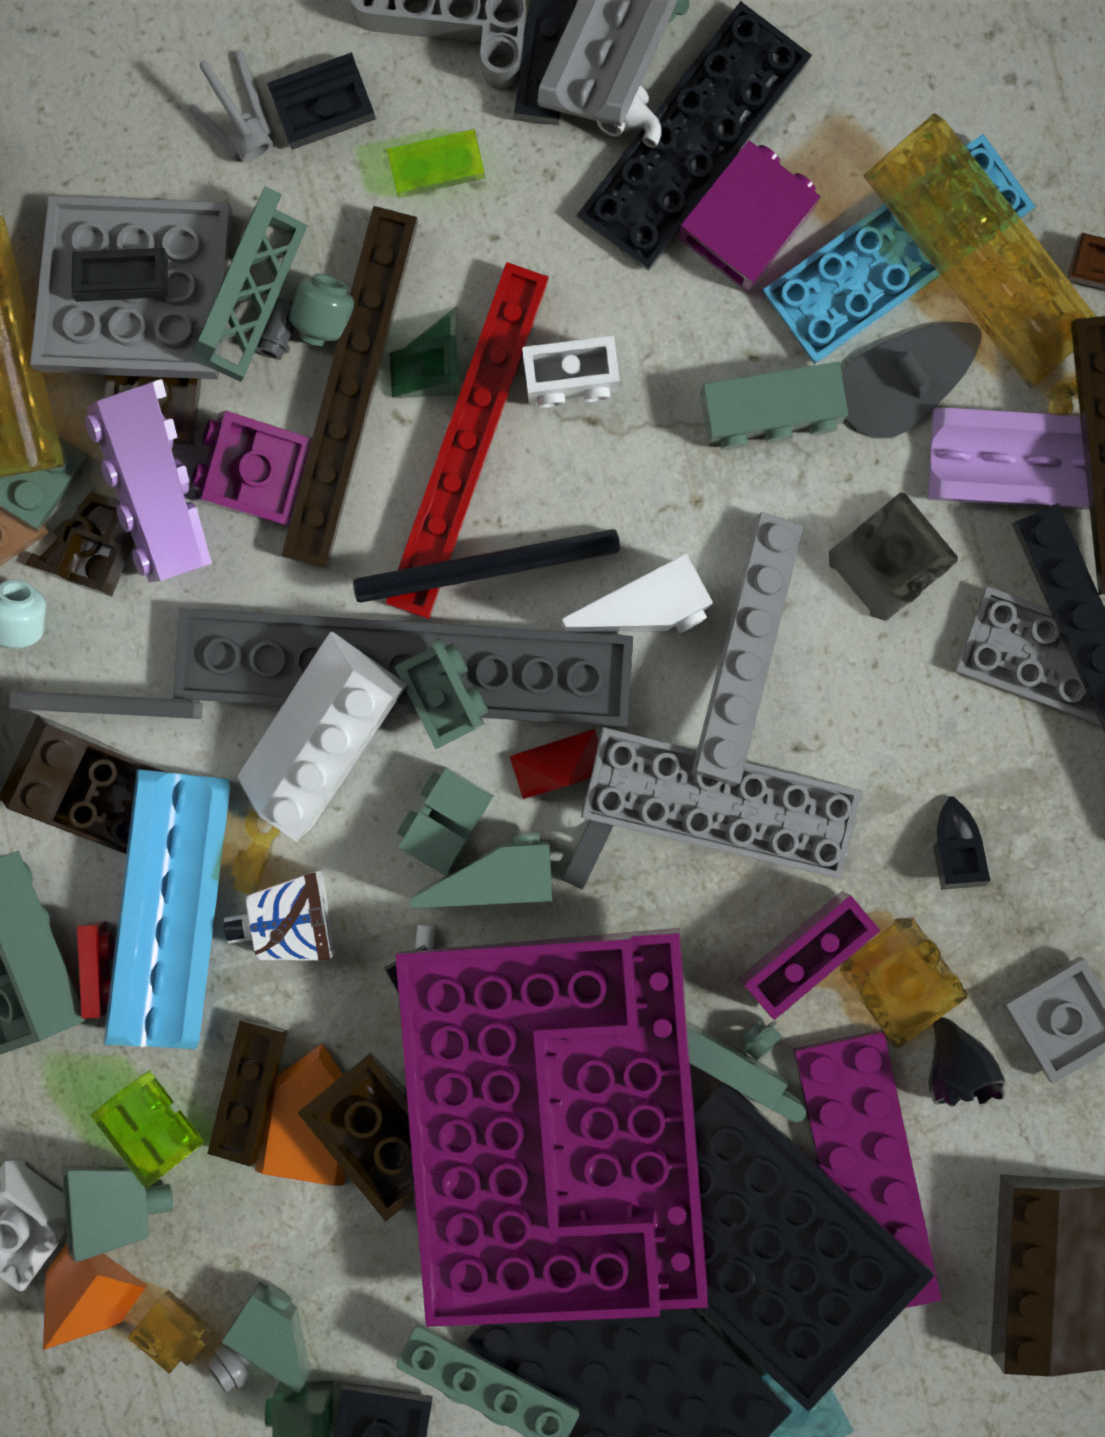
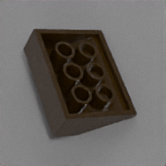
(1049, 1276)

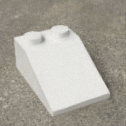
(652, 603)

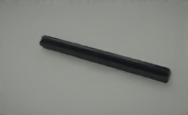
(486, 565)

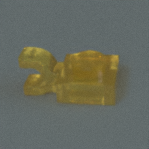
(251, 864)

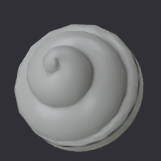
(228, 1368)

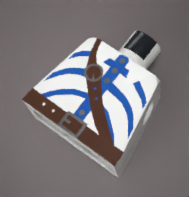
(286, 921)

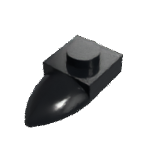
(959, 848)

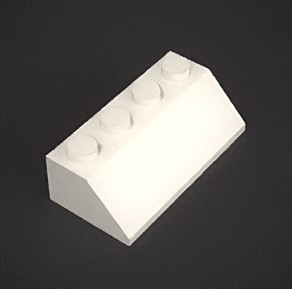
(318, 736)

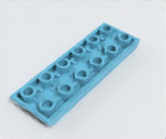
(868, 271)
(167, 910)

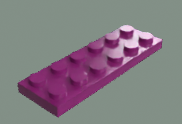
(863, 1136)

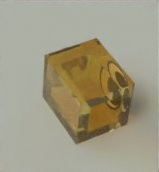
(170, 1332)

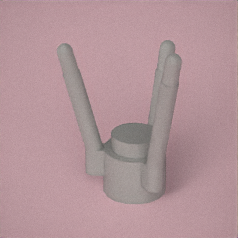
(247, 135)

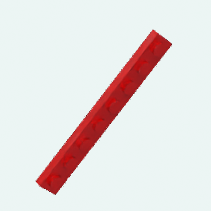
(472, 429)

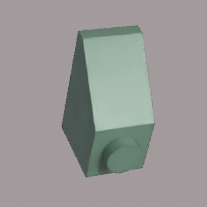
(271, 1336)

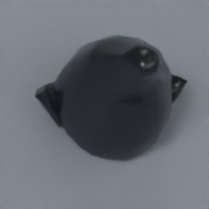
(962, 1067)

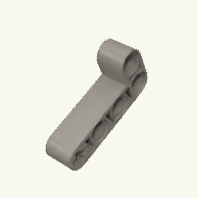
(437, 22)

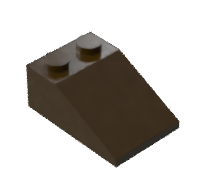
(368, 1133)

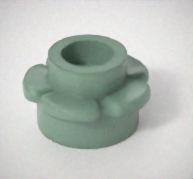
(760, 1039)

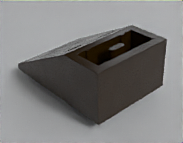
(74, 783)

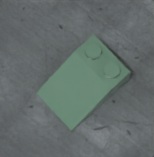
(504, 875)

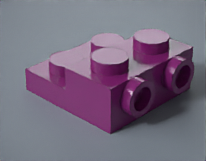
(251, 467)

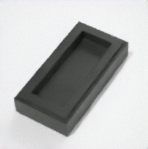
(120, 274)

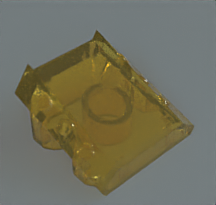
(903, 981)

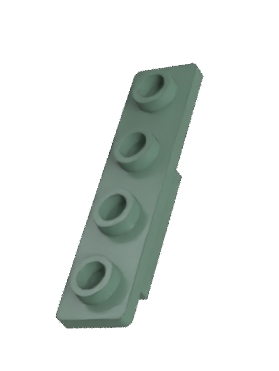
(485, 1386)

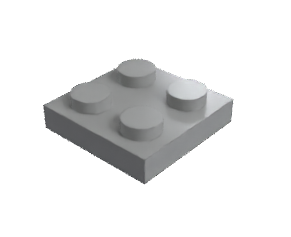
(1061, 1019)

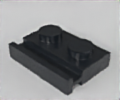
(321, 101)

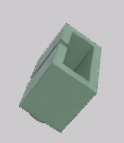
(445, 819)

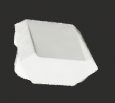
(29, 1222)

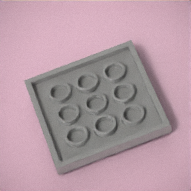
(130, 334)

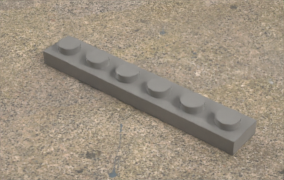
(747, 649)

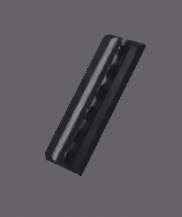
(703, 129)

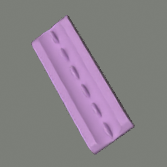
(1007, 458)

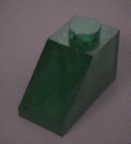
(301, 1413)

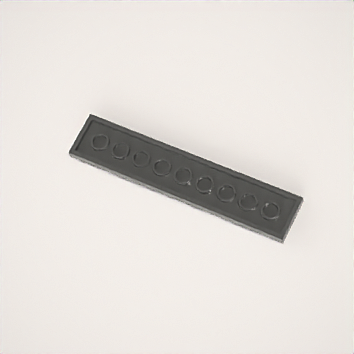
(515, 670)

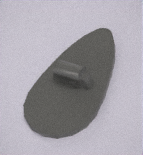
(907, 377)

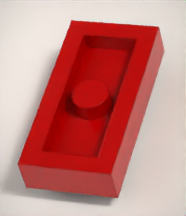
(94, 951)

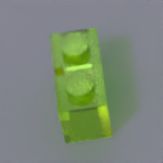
(147, 1129)

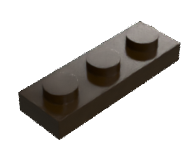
(247, 1092)

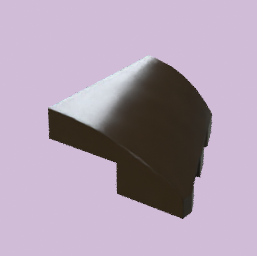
(88, 547)

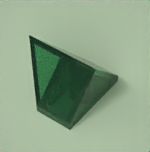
(429, 362)

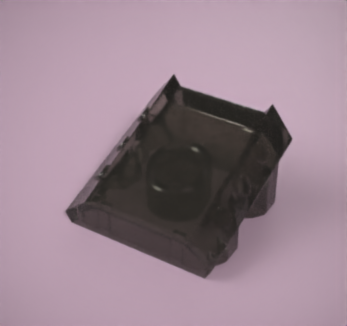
(892, 557)

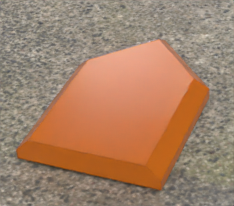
(287, 1142)

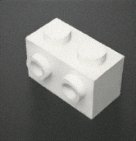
(571, 370)

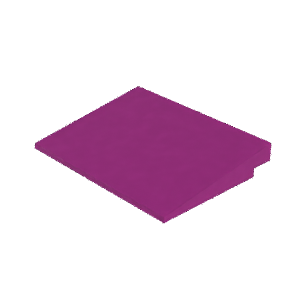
(552, 1129)

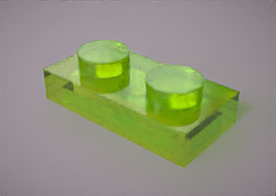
(436, 163)

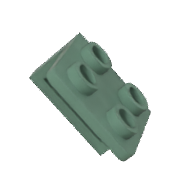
(441, 694)

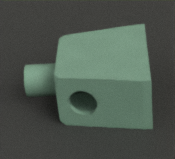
(108, 1208)

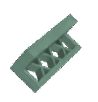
(239, 274)

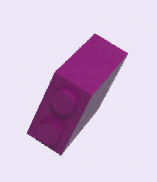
(749, 215)

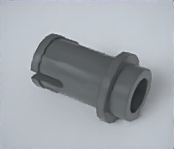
(277, 331)

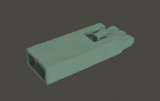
(742, 1073)

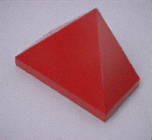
(555, 764)

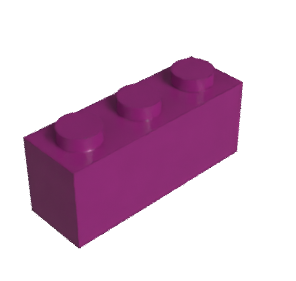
(809, 954)

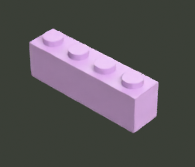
(148, 481)

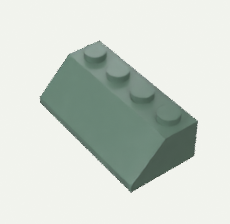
(34, 980)

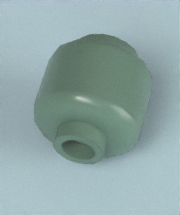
(321, 309)

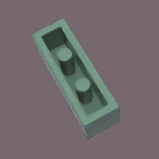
(774, 405)

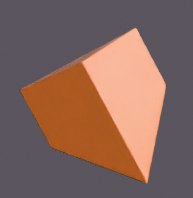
(85, 1297)

